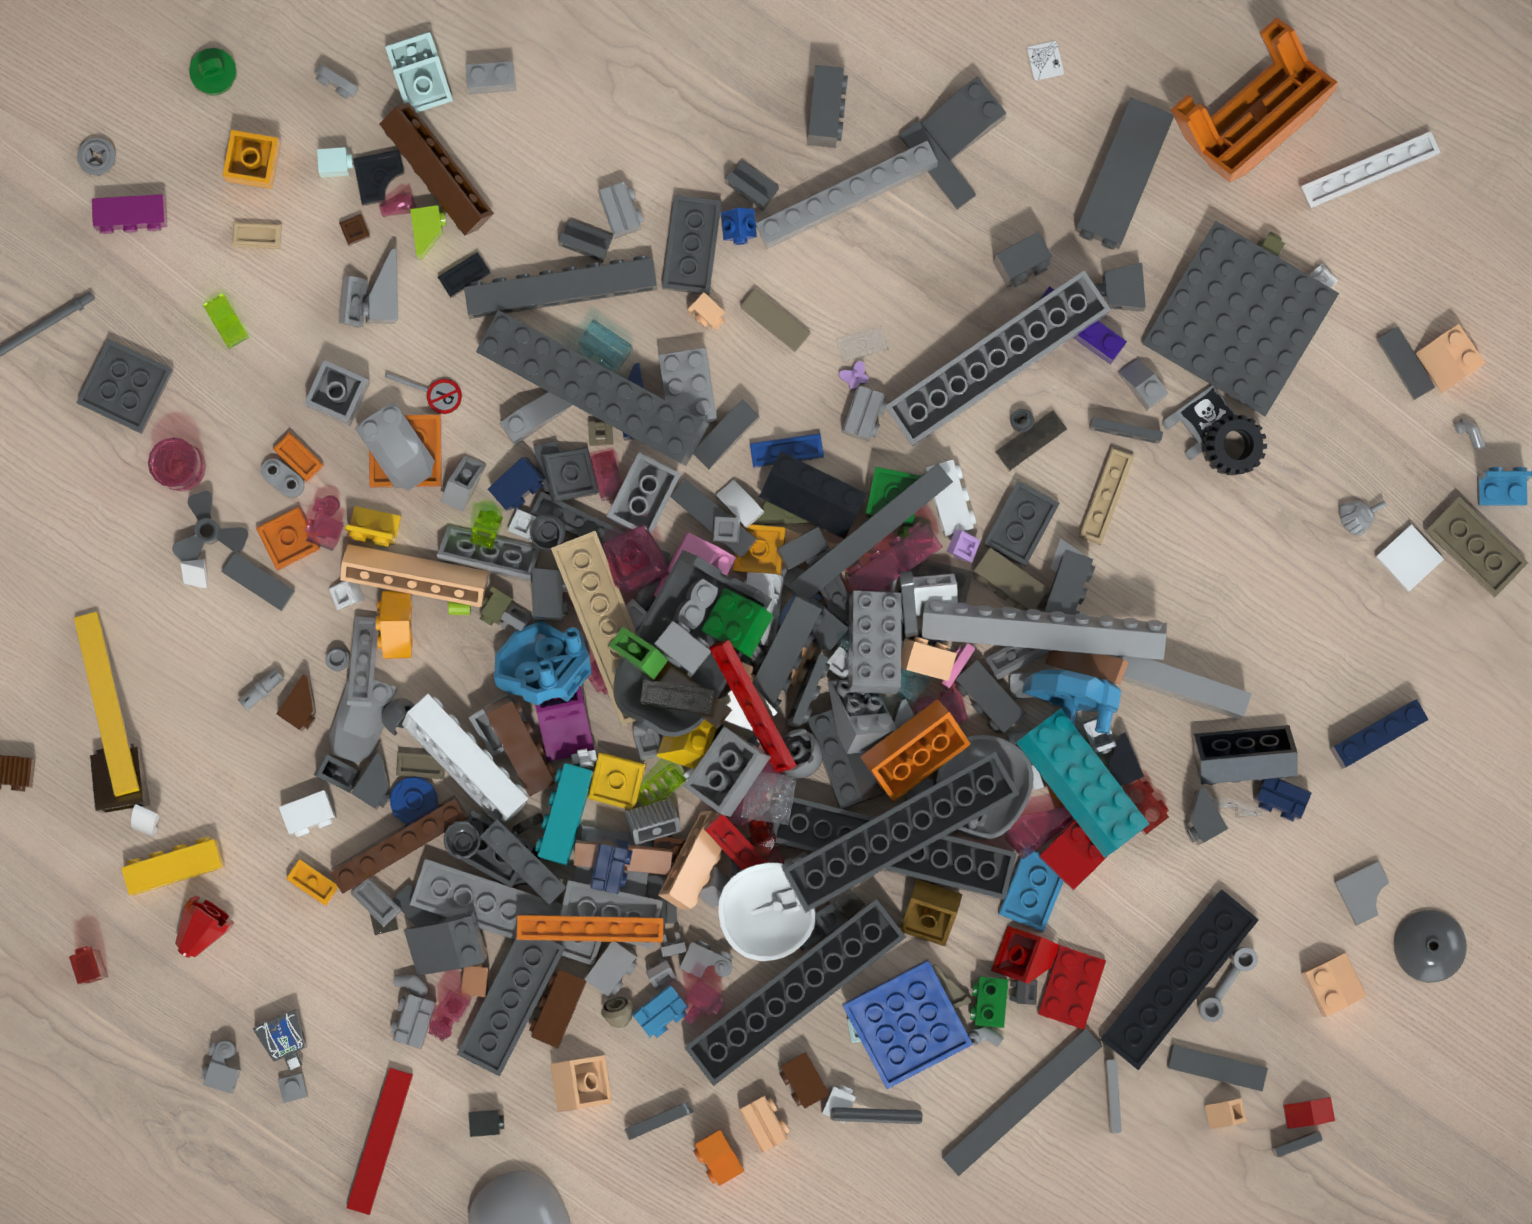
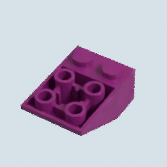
(564, 726)

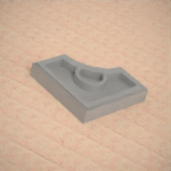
(1361, 891)

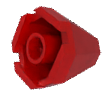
(200, 927)

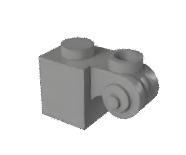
(700, 957)
(218, 1072)

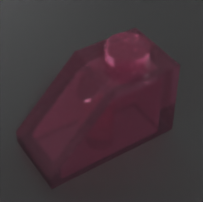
(606, 475)

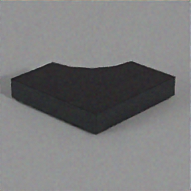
(375, 174)

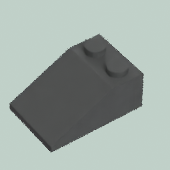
(964, 118)
(446, 944)

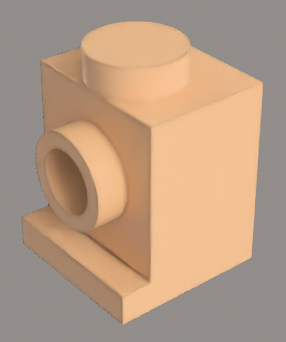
(707, 312)

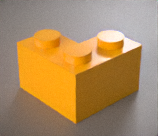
(395, 624)

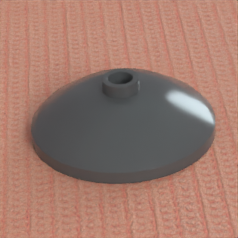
(1413, 949)

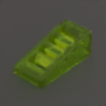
(677, 775)

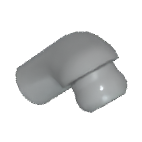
(1472, 430)
(413, 984)
(983, 1034)

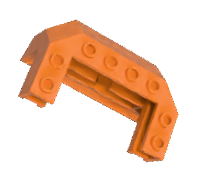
(1262, 112)

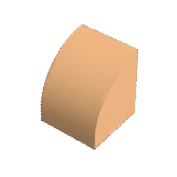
(1225, 1113)

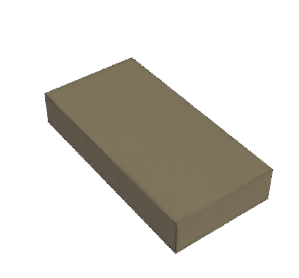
(418, 765)

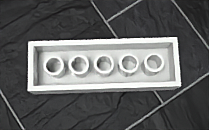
(464, 760)

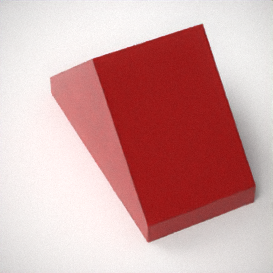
(1309, 1113)

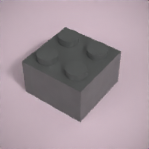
(1023, 260)

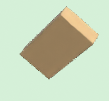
(256, 235)

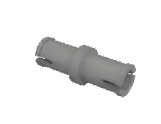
(260, 689)

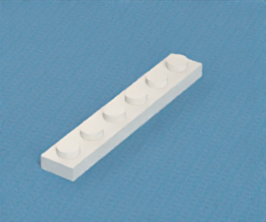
(1370, 170)

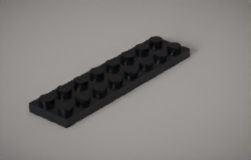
(1179, 979)

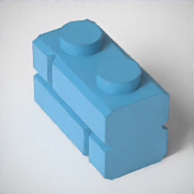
(660, 1011)

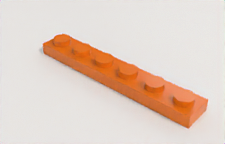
(589, 928)

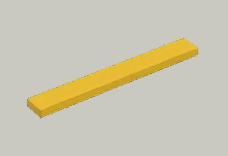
(106, 704)

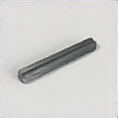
(876, 1115)

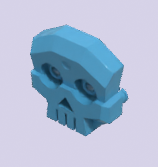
(533, 671)
(1076, 693)

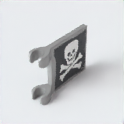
(1199, 415)

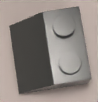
(548, 595)
(1204, 818)

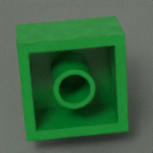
(738, 621)

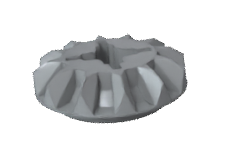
(99, 146)

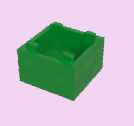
(885, 487)

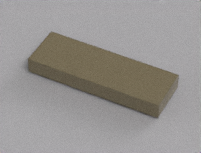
(775, 320)

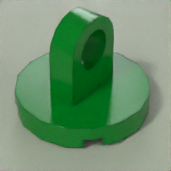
(213, 71)

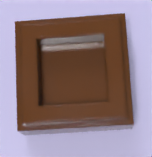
(354, 229)

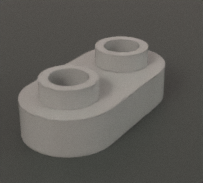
(343, 87)
(282, 478)

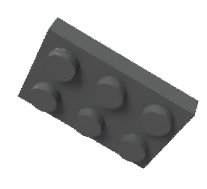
(1021, 523)

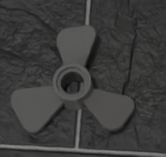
(191, 547)

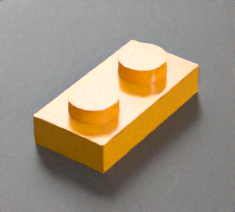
(312, 882)

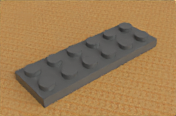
(510, 1003)

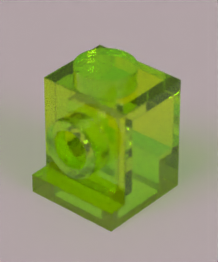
(489, 523)

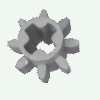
(757, 657)

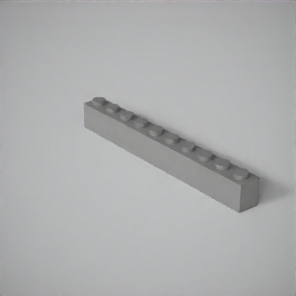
(1044, 630)

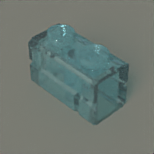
(605, 346)

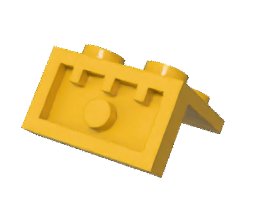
(373, 525)

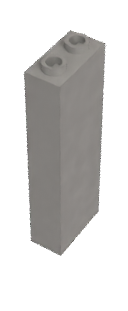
(1186, 686)

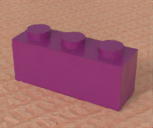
(129, 213)

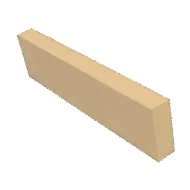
(1106, 496)

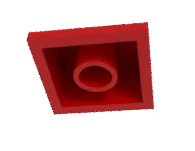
(1072, 856)

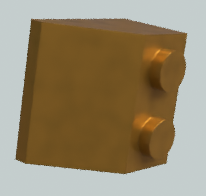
(931, 912)

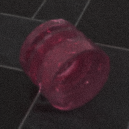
(163, 465)

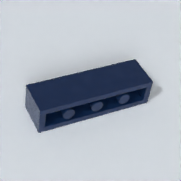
(1379, 734)

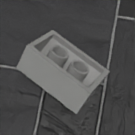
(643, 494)
(727, 772)

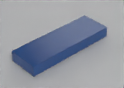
(800, 447)

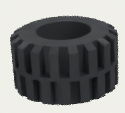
(1215, 445)

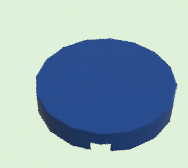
(422, 798)

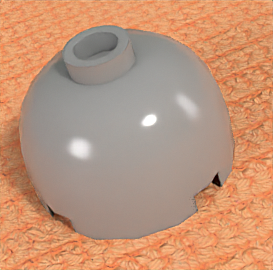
(805, 752)

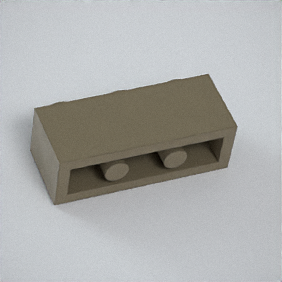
(1009, 581)

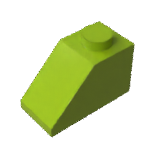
(427, 228)

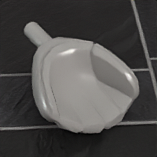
(1358, 516)

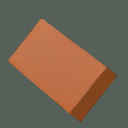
(298, 457)

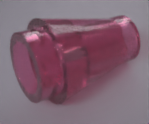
(398, 204)

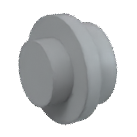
(337, 659)

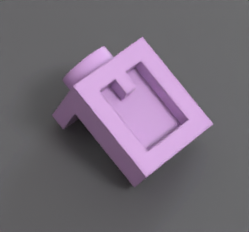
(963, 546)

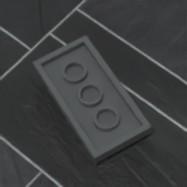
(691, 244)

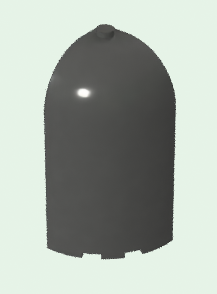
(630, 680)

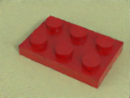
(1072, 987)

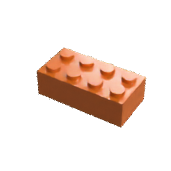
(915, 750)

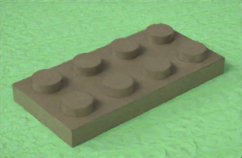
(1476, 547)

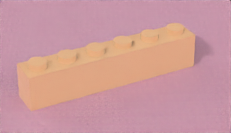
(414, 575)

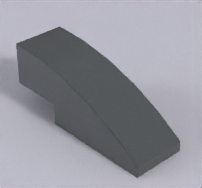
(726, 434)

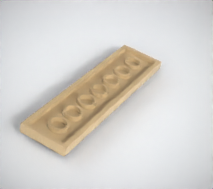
(595, 602)

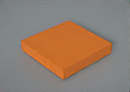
(285, 538)

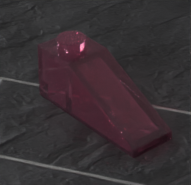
(1036, 829)

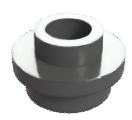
(1019, 415)

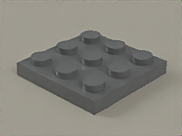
(124, 386)
(808, 691)

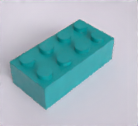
(566, 814)

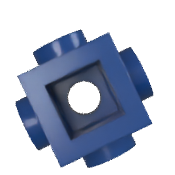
(738, 225)

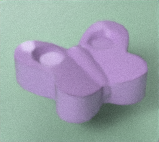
(854, 376)

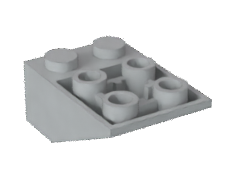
(859, 717)

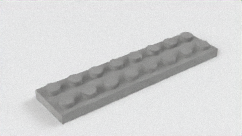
(495, 905)

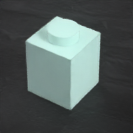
(334, 162)

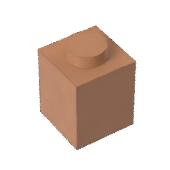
(475, 980)

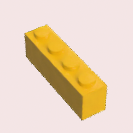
(172, 867)

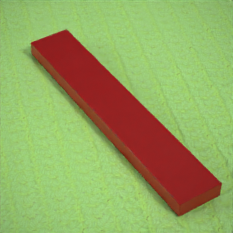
(752, 706)
(379, 1141)

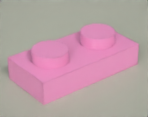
(962, 657)

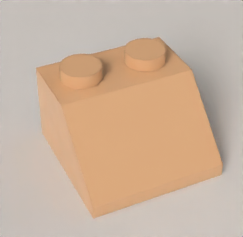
(1450, 358)
(1334, 985)
(581, 1083)

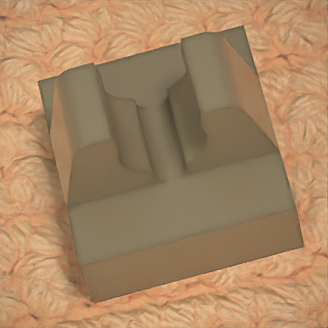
(600, 433)

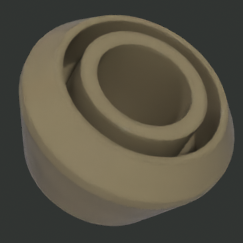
(617, 1011)

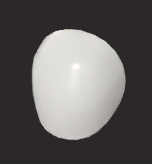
(763, 914)

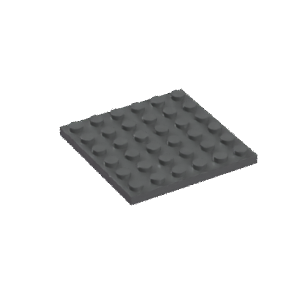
(1240, 318)

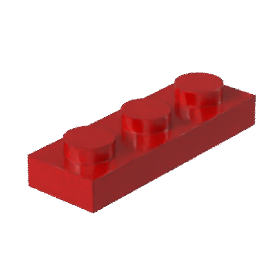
(733, 842)

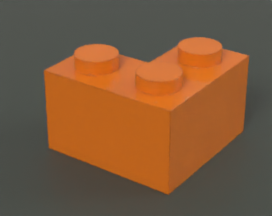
(718, 1157)

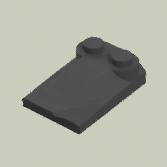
(488, 860)

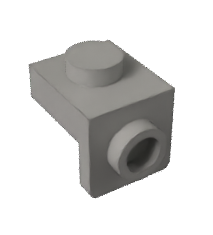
(1099, 742)
(646, 743)

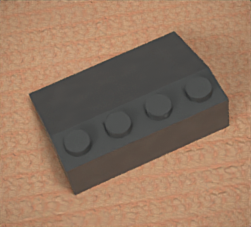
(846, 772)

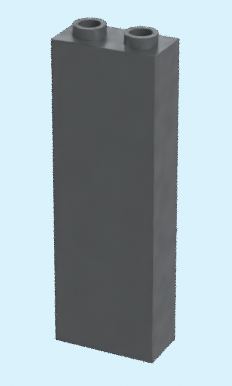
(1124, 174)

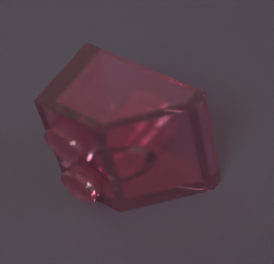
(635, 559)

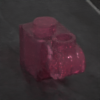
(323, 529)
(452, 1010)

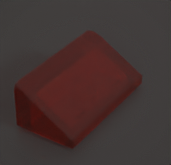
(762, 837)

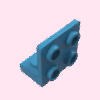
(1503, 487)

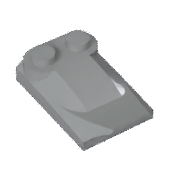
(396, 447)
(360, 727)

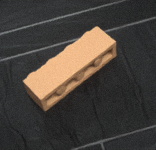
(692, 865)

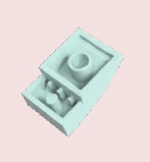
(419, 72)

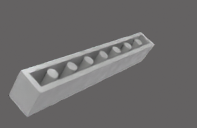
(847, 194)

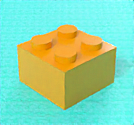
(251, 159)

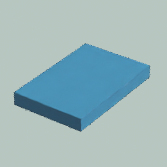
(1032, 893)

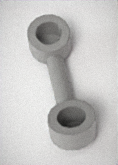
(1211, 1007)

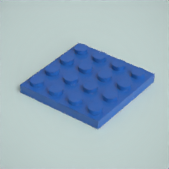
(907, 1024)

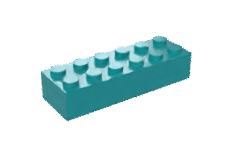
(1082, 783)

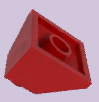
(1024, 955)

